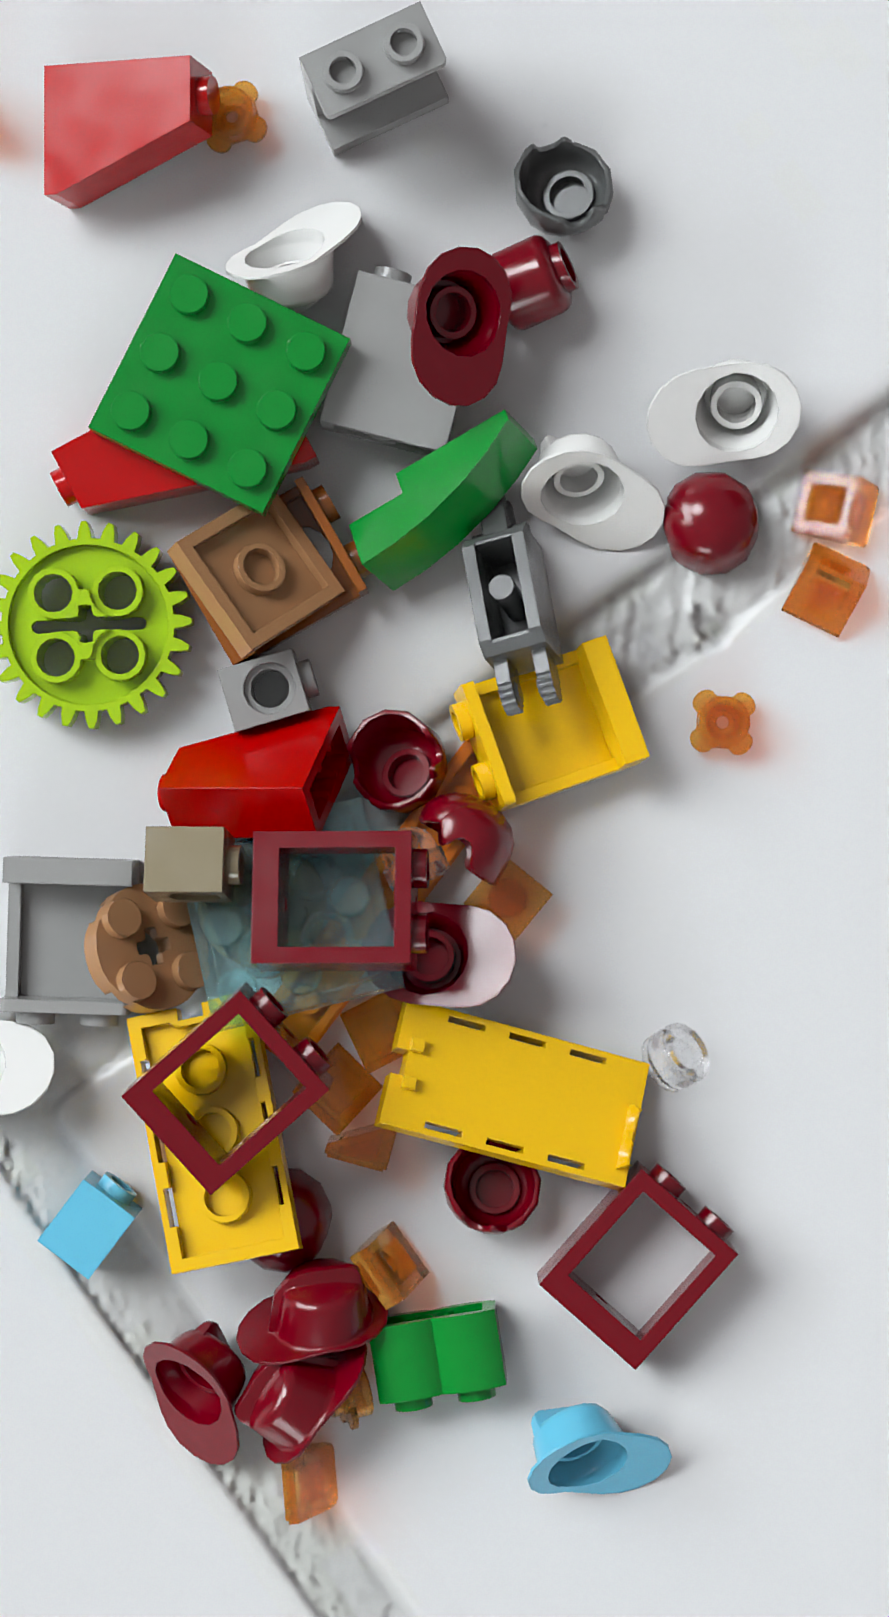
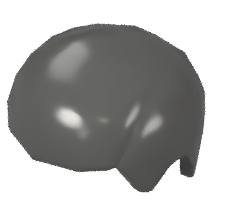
(563, 187)

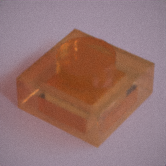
(513, 900)
(389, 1265)

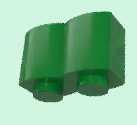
(439, 1354)

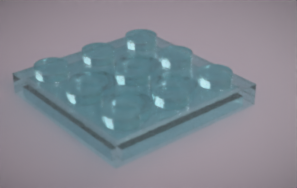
(330, 904)

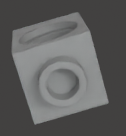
(239, 685)

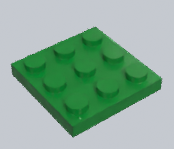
(220, 384)

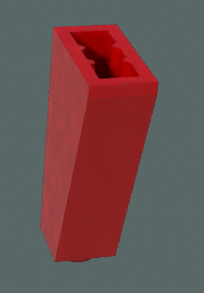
(114, 478)

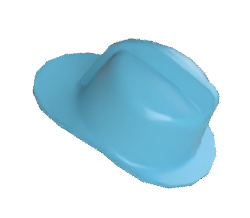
(589, 1453)

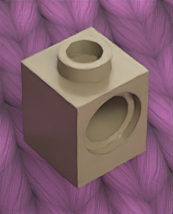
(191, 864)

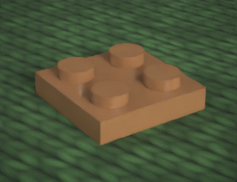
(255, 573)

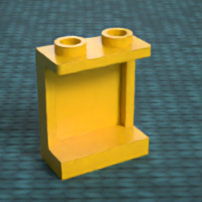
(554, 744)

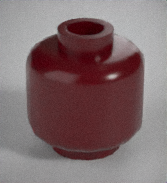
(539, 280)

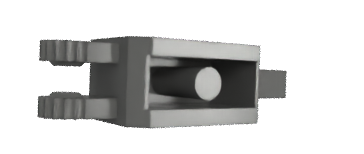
(513, 607)

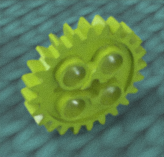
(89, 568)

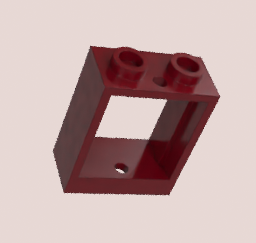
(270, 901)
(179, 1128)
(594, 1311)

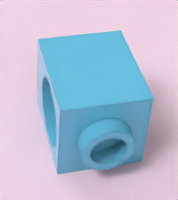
(91, 1222)

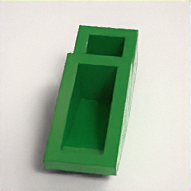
(442, 500)

